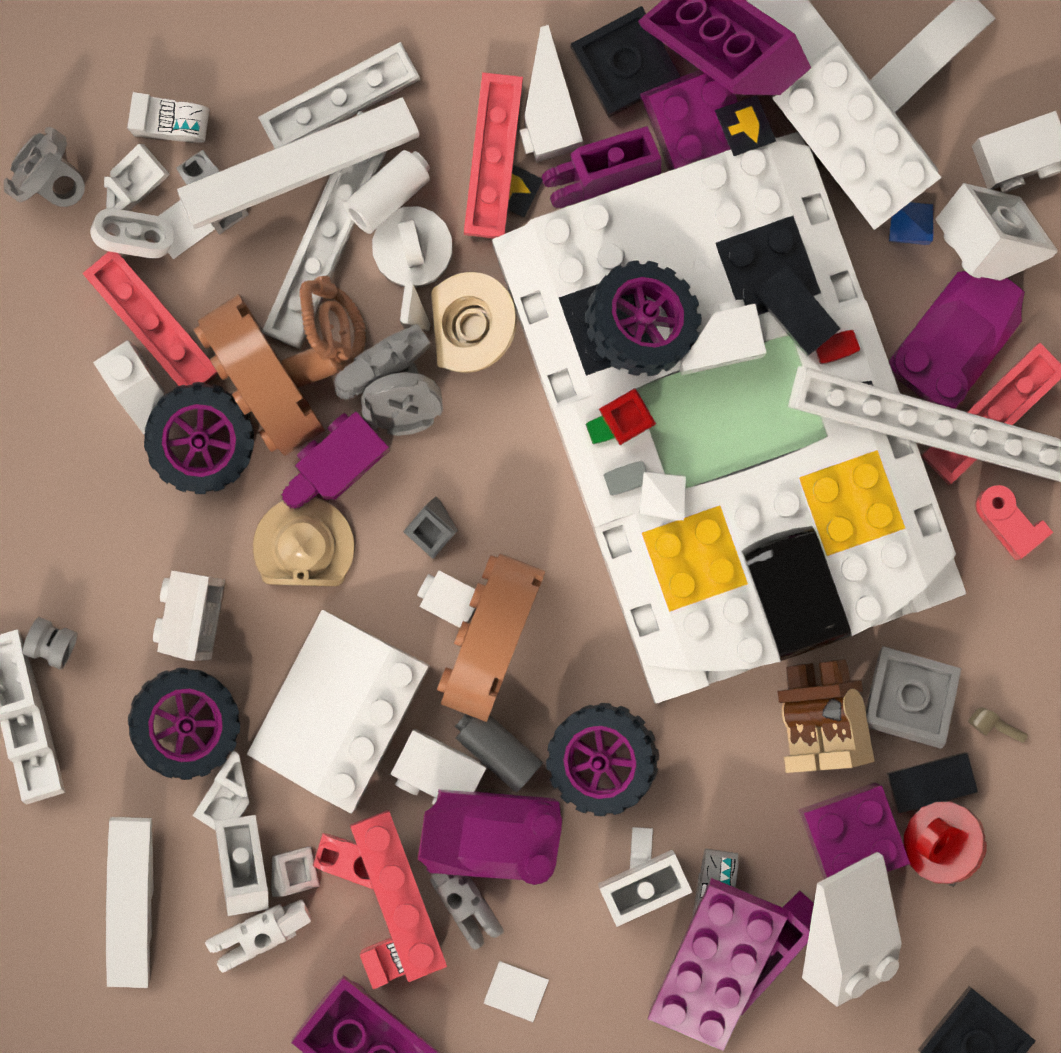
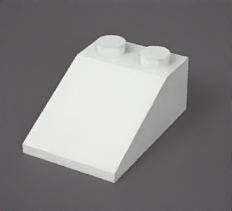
(189, 616)
(852, 932)

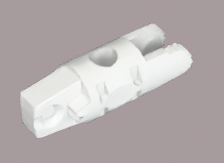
(259, 933)

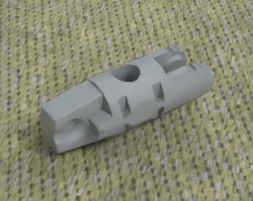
(382, 359)
(462, 900)

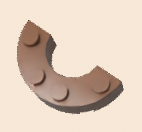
(258, 375)
(491, 636)

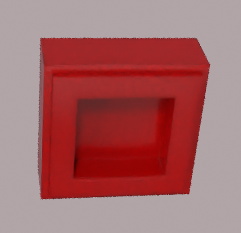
(627, 416)

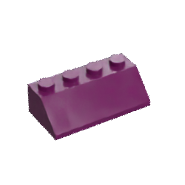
(730, 43)

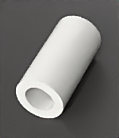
(387, 190)

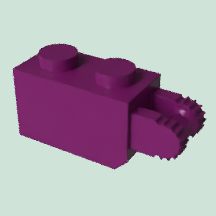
(604, 167)
(335, 462)

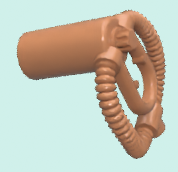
(326, 355)

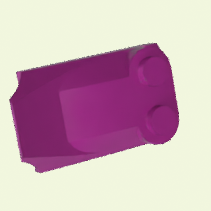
(958, 338)
(491, 836)
(356, 1023)

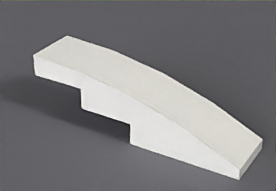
(26, 725)
(129, 902)

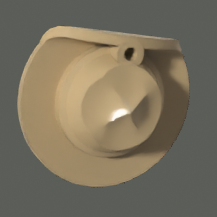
(472, 321)
(304, 545)

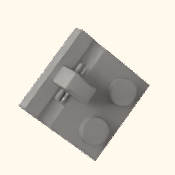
(912, 697)

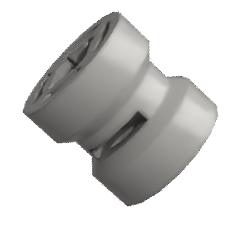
(49, 643)

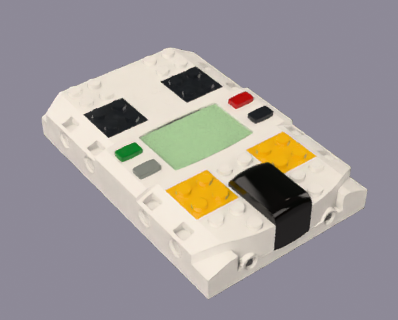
(788, 516)

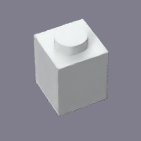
(447, 598)

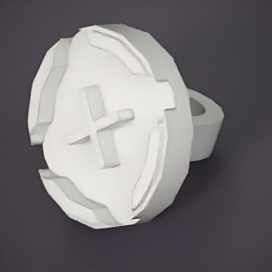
(412, 247)

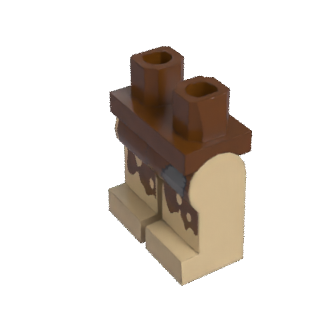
(824, 720)

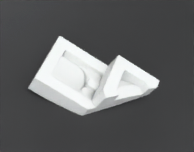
(133, 179)
(226, 796)

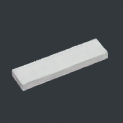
(340, 96)

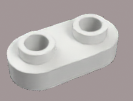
(131, 232)

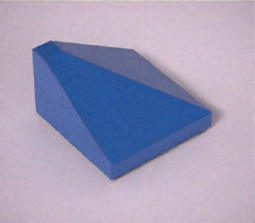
(912, 224)

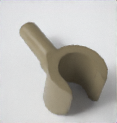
(985, 720)

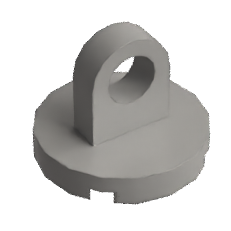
(39, 166)
(402, 402)

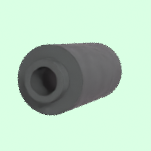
(498, 750)

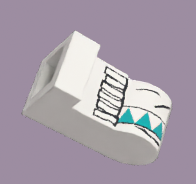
(167, 119)

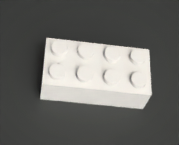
(857, 138)

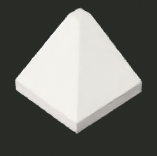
(412, 309)
(663, 495)
(293, 872)

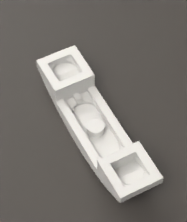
(931, 51)

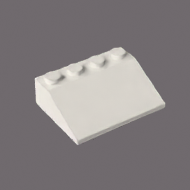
(338, 711)

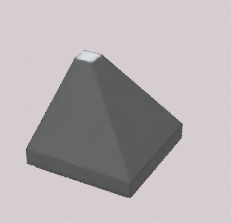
(431, 528)

